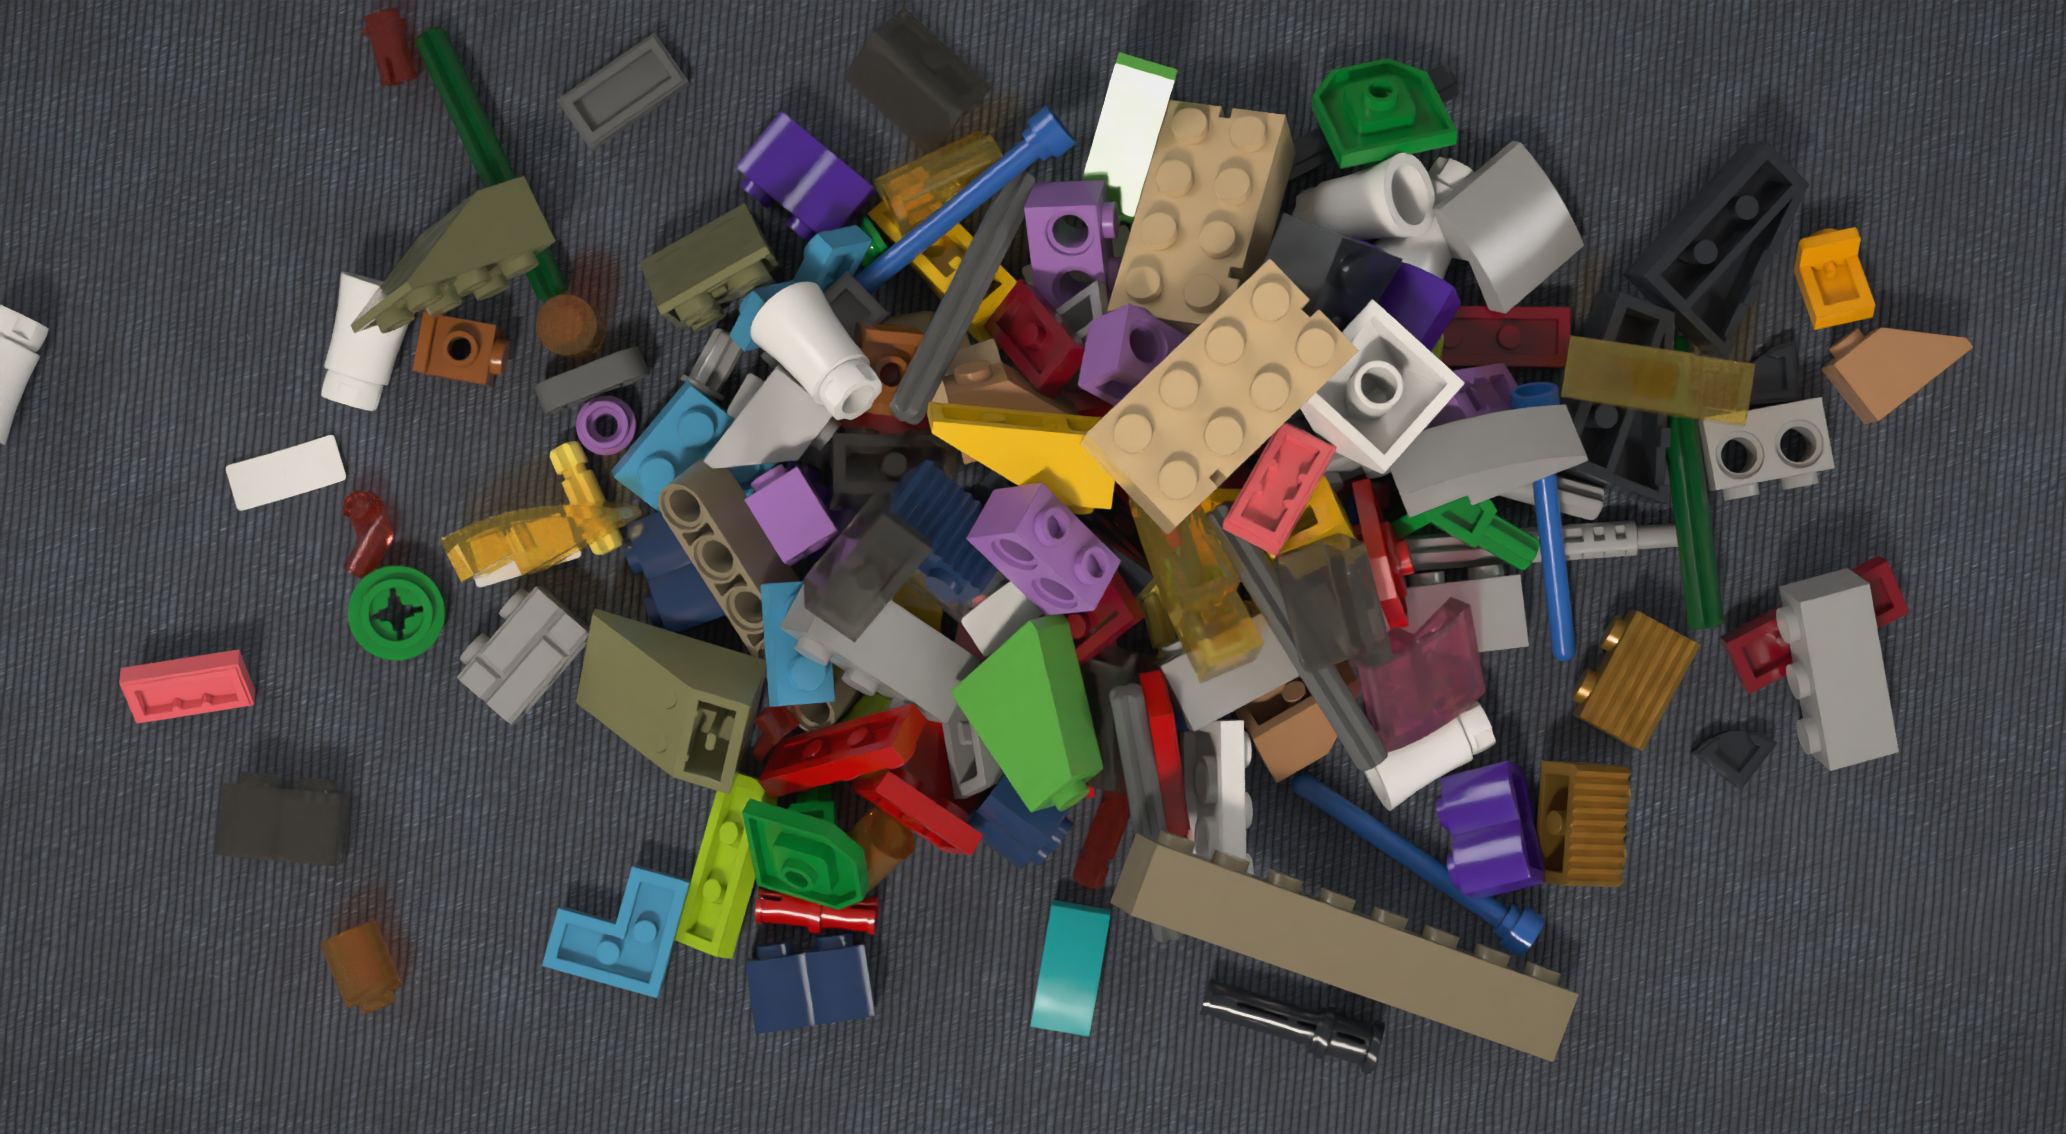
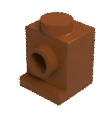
(885, 345)
(434, 347)

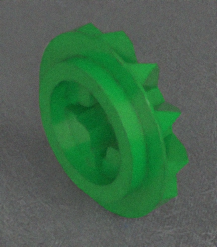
(378, 634)

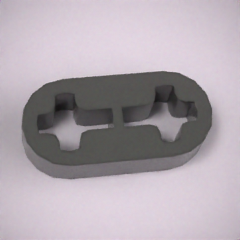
(592, 380)

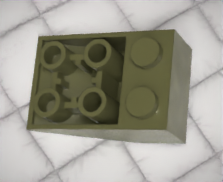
(464, 253)
(710, 269)
(672, 697)

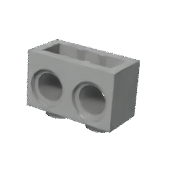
(1764, 455)

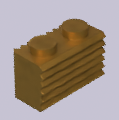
(1633, 678)
(1583, 822)

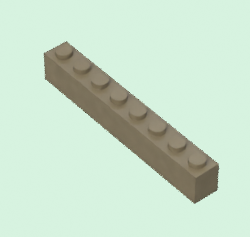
(1342, 946)

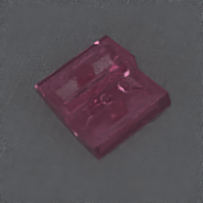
(1430, 679)

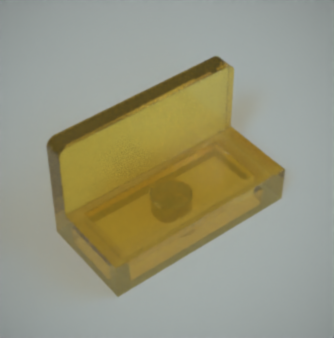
(930, 181)

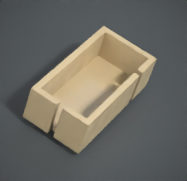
(1204, 211)
(1218, 397)

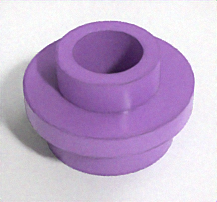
(587, 425)

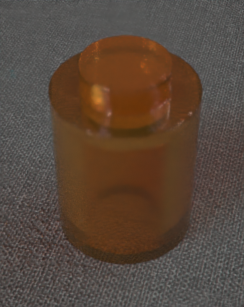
(570, 327)
(884, 843)
(362, 967)

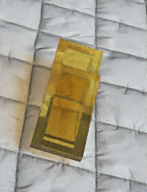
(1658, 381)
(533, 536)
(1199, 593)

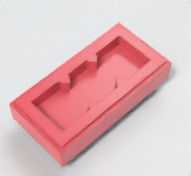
(1279, 488)
(187, 686)

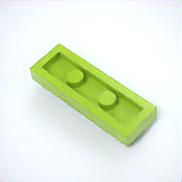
(722, 874)

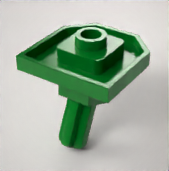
(1380, 112)
(1473, 526)
(805, 850)

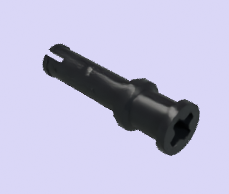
(1222, 1002)

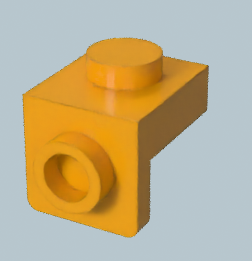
(1833, 278)

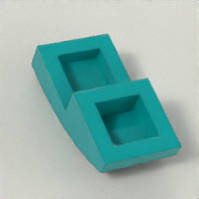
(1070, 968)

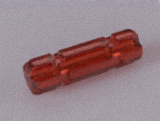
(1102, 840)

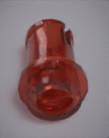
(390, 47)

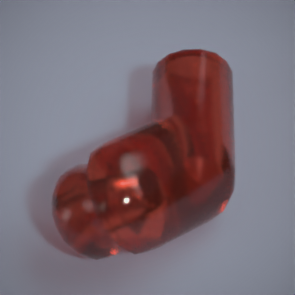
(372, 528)

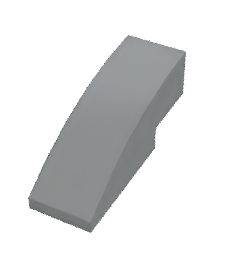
(1486, 456)

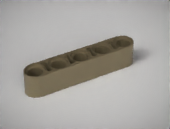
(734, 558)

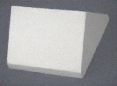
(1381, 393)

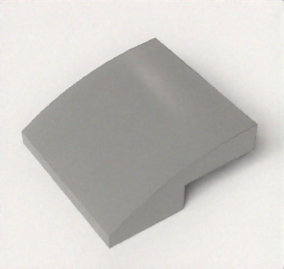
(1508, 226)

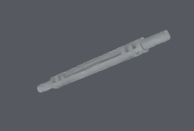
(1580, 542)

